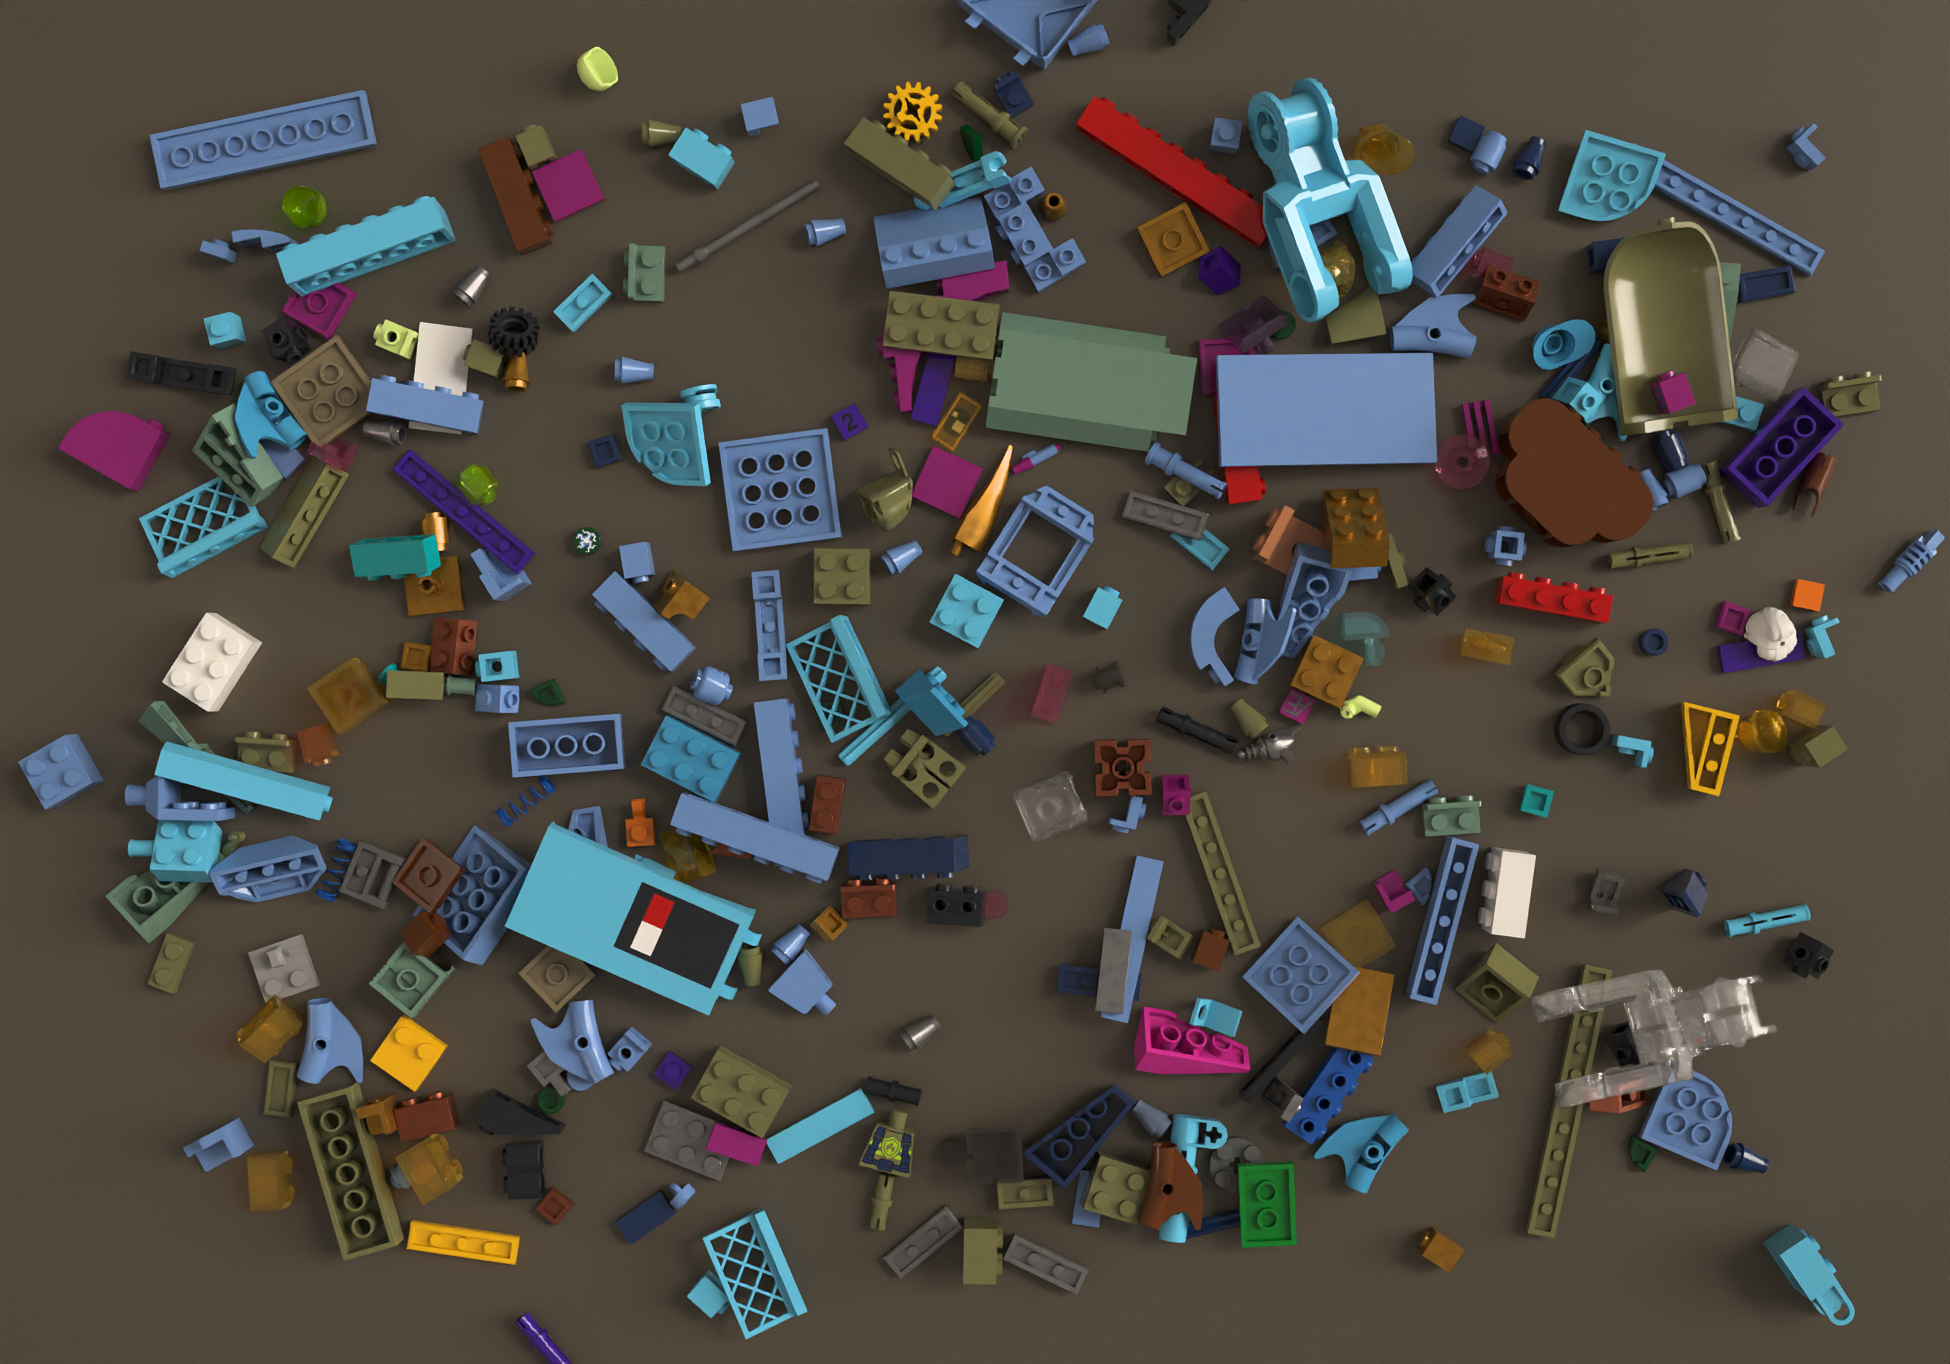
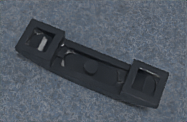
(181, 373)

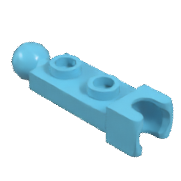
(974, 179)

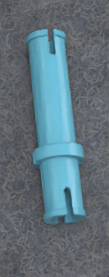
(1797, 914)

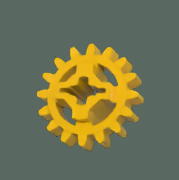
(921, 105)

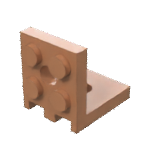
(1284, 532)

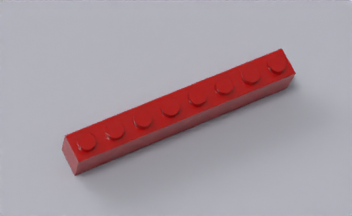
(1173, 169)

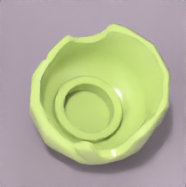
(597, 69)

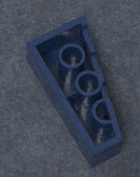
(1076, 1139)

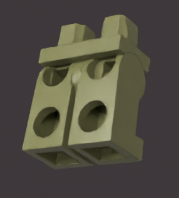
(919, 761)

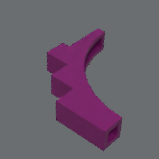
(969, 287)

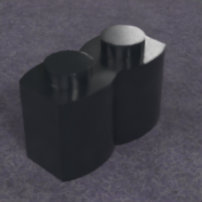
(525, 1169)

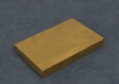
(1361, 1013)

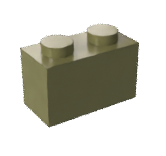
(1817, 746)

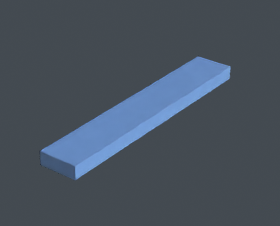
(1137, 919)

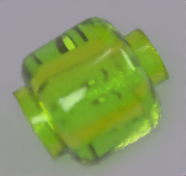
(478, 485)

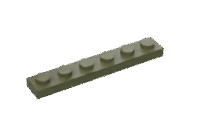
(1221, 875)

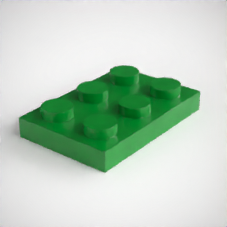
(1266, 1204)

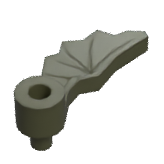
(235, 838)

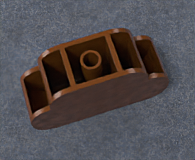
(1567, 479)

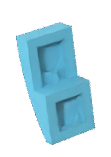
(1466, 1090)

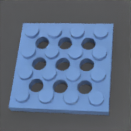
(762, 450)

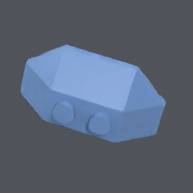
(269, 870)

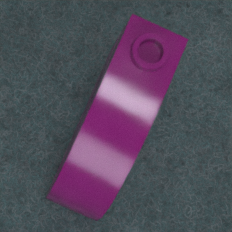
(117, 445)

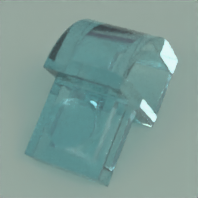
(1367, 627)

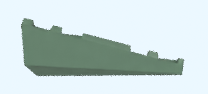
(167, 727)

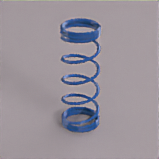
(546, 784)
(350, 846)

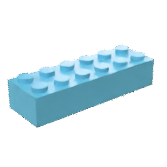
(365, 246)

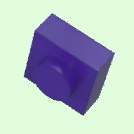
(673, 1070)

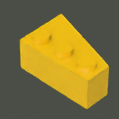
(1707, 746)

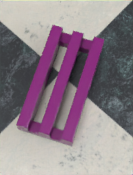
(1489, 422)

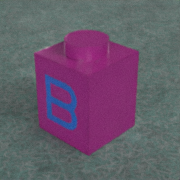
(1672, 392)

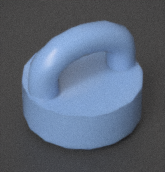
(681, 1195)

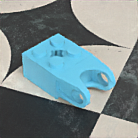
(1809, 1272)

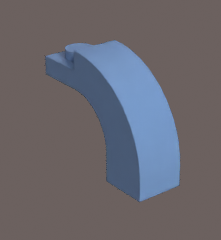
(1202, 634)

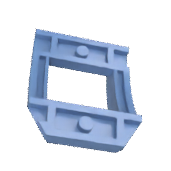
(1020, 584)

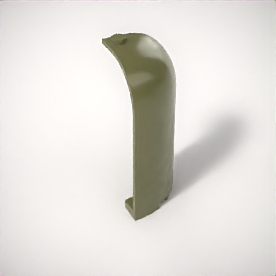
(1668, 316)

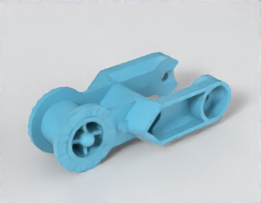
(1317, 184)

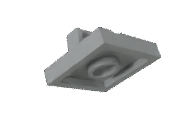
(284, 968)

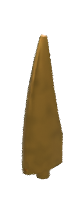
(980, 517)

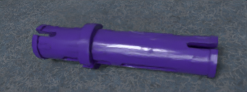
(539, 1338)

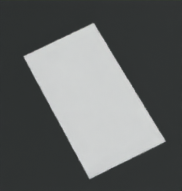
(441, 362)

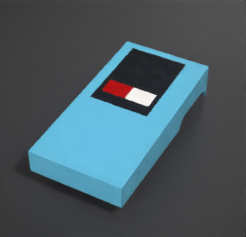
(631, 919)

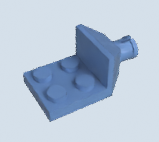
(163, 802)

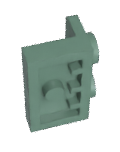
(645, 273)
(1451, 816)

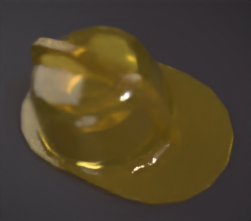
(1383, 149)
(1762, 732)

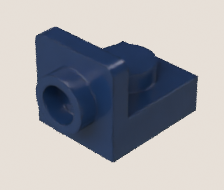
(1012, 94)

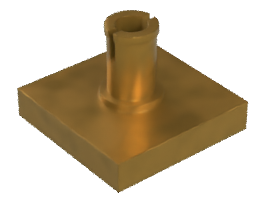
(437, 592)

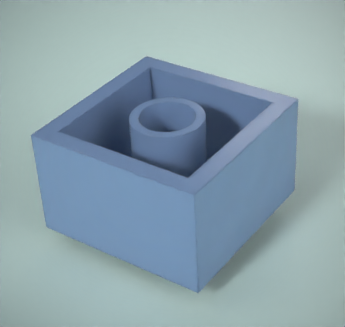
(61, 771)

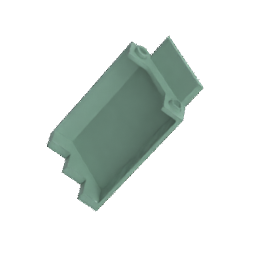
(1088, 383)

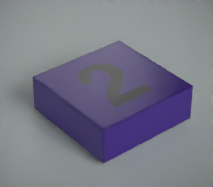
(849, 421)

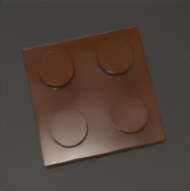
(428, 875)

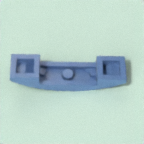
(770, 625)

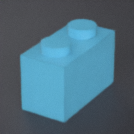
(701, 157)

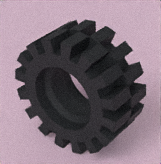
(516, 321)

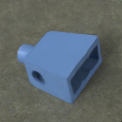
(804, 986)

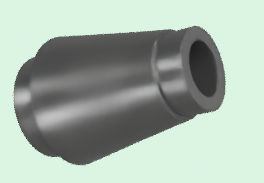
(471, 286)
(386, 431)
(920, 1032)

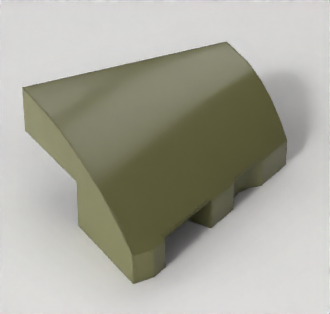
(1356, 319)

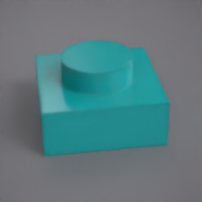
(1536, 800)

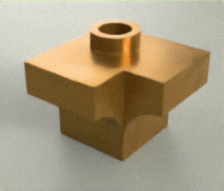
(679, 597)

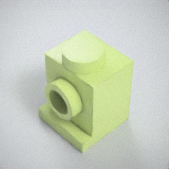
(403, 345)

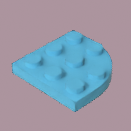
(1609, 178)
(668, 441)

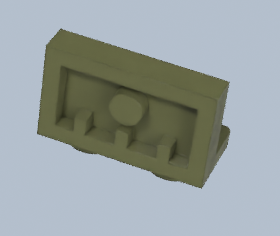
(1852, 395)
(267, 753)

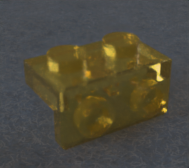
(687, 856)

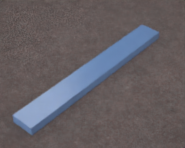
(1738, 219)

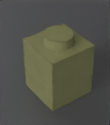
(536, 146)
(484, 359)

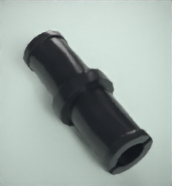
(893, 1091)

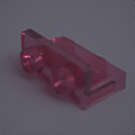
(1051, 693)

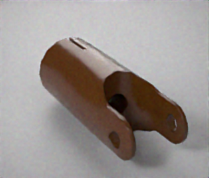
(1816, 478)

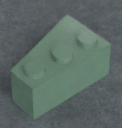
(226, 456)

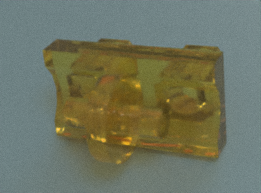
(1487, 646)

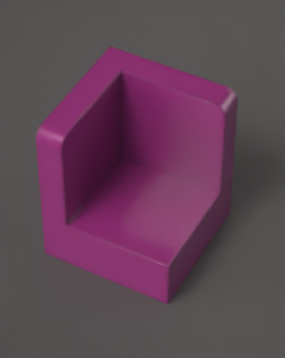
(1393, 891)

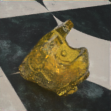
(1340, 265)

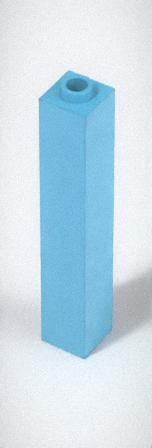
(243, 781)

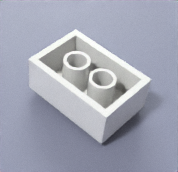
(212, 662)
(1507, 892)

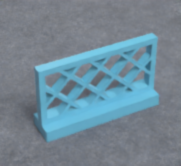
(206, 545)
(861, 671)
(778, 1270)

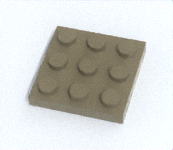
(326, 391)

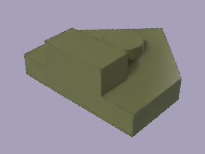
(1587, 670)

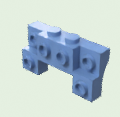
(1025, 235)

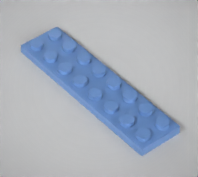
(263, 140)

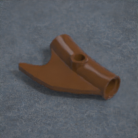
(1171, 1188)

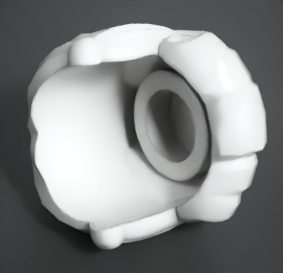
(1771, 633)

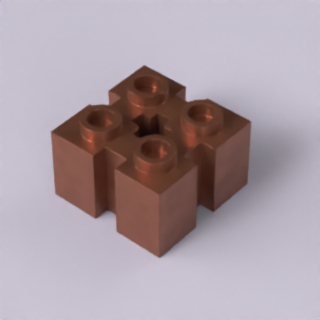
(1134, 779)

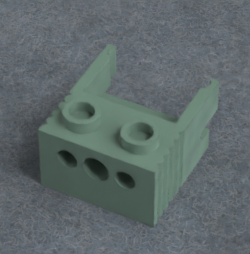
(409, 980)

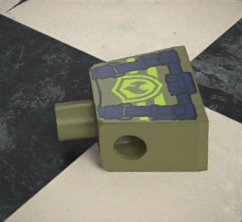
(890, 1146)

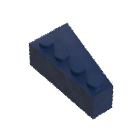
(908, 856)

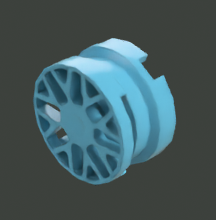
(704, 395)

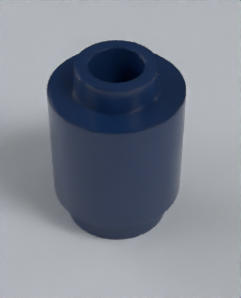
(1670, 450)
(977, 736)

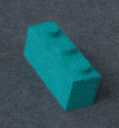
(395, 556)

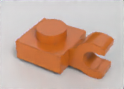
(640, 829)

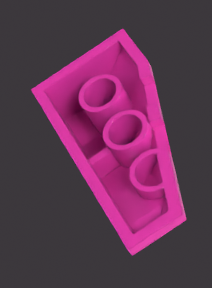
(1176, 1047)

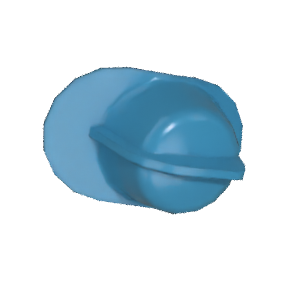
(1562, 343)

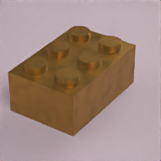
(1355, 528)

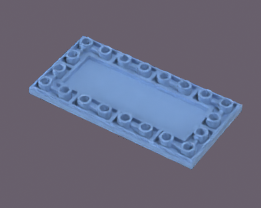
(1326, 409)

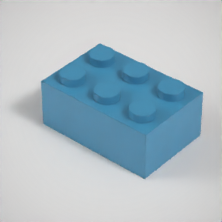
(691, 758)

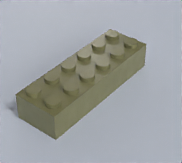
(350, 1172)

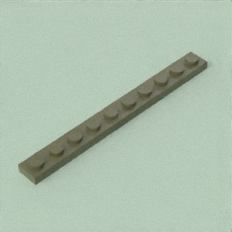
(1565, 1121)

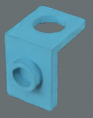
(1216, 1016)

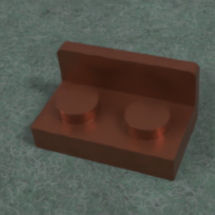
(1507, 293)
(869, 899)

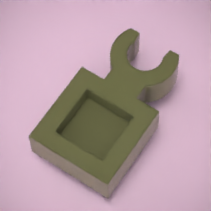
(1182, 490)

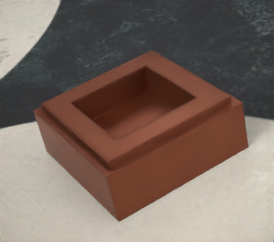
(554, 1206)

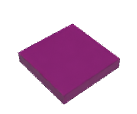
(568, 185)
(321, 309)
(1207, 351)
(947, 482)

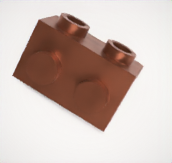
(453, 646)

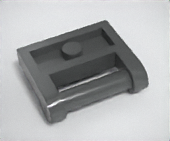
(364, 871)

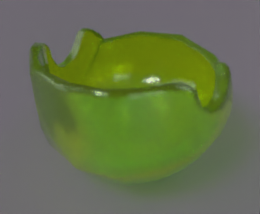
(304, 206)

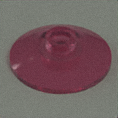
(1449, 454)

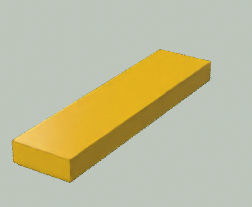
(463, 1242)

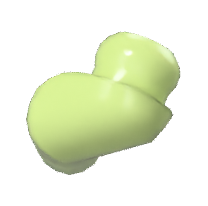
(1359, 704)

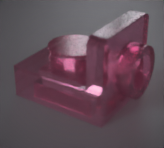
(1486, 257)
(337, 456)

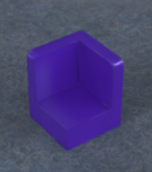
(1219, 271)

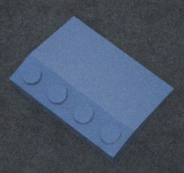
(933, 243)
(482, 896)

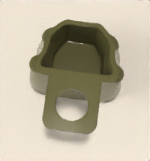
(889, 497)

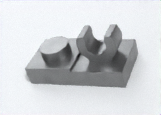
(1282, 1099)

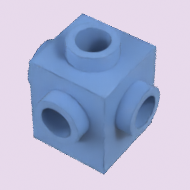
(1515, 545)

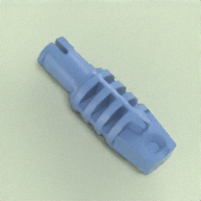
(1912, 560)

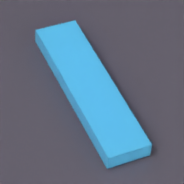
(820, 1125)

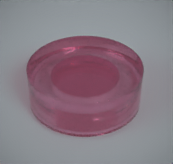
(995, 904)

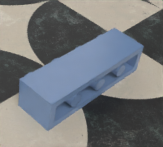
(1457, 240)
(424, 405)
(638, 616)

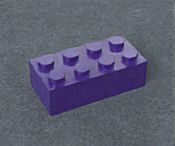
(1781, 447)

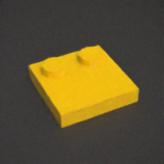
(409, 1053)

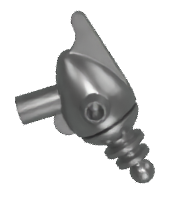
(1273, 746)

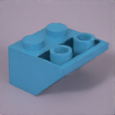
(932, 703)

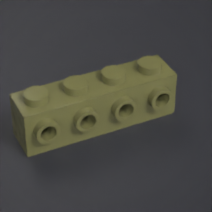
(899, 163)

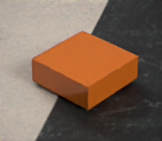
(1807, 595)

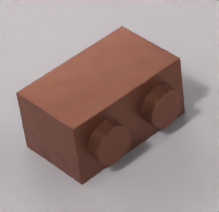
(827, 804)
(427, 1116)

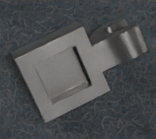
(547, 1072)

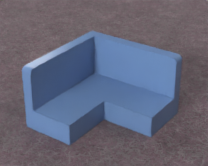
(497, 577)
(221, 1145)

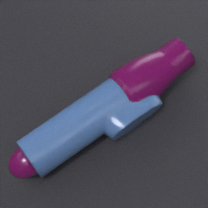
(1033, 458)

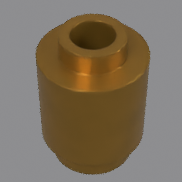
(435, 524)

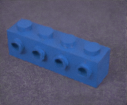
(1325, 1092)

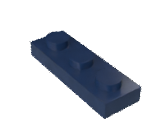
(1083, 981)

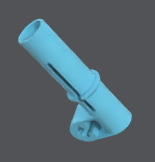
(1185, 1135)

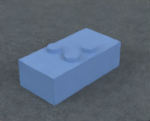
(567, 745)

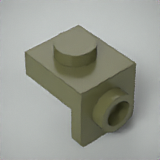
(1169, 936)

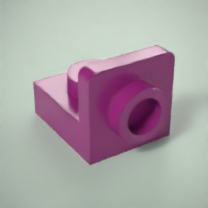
(1176, 794)

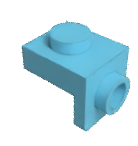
(1818, 640)

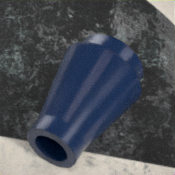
(1529, 160)
(1743, 1158)

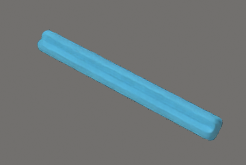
(880, 727)

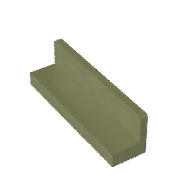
(303, 511)

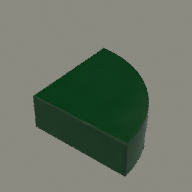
(972, 142)
(548, 693)
(1641, 1152)

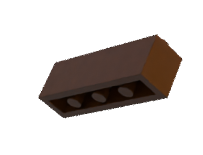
(516, 196)

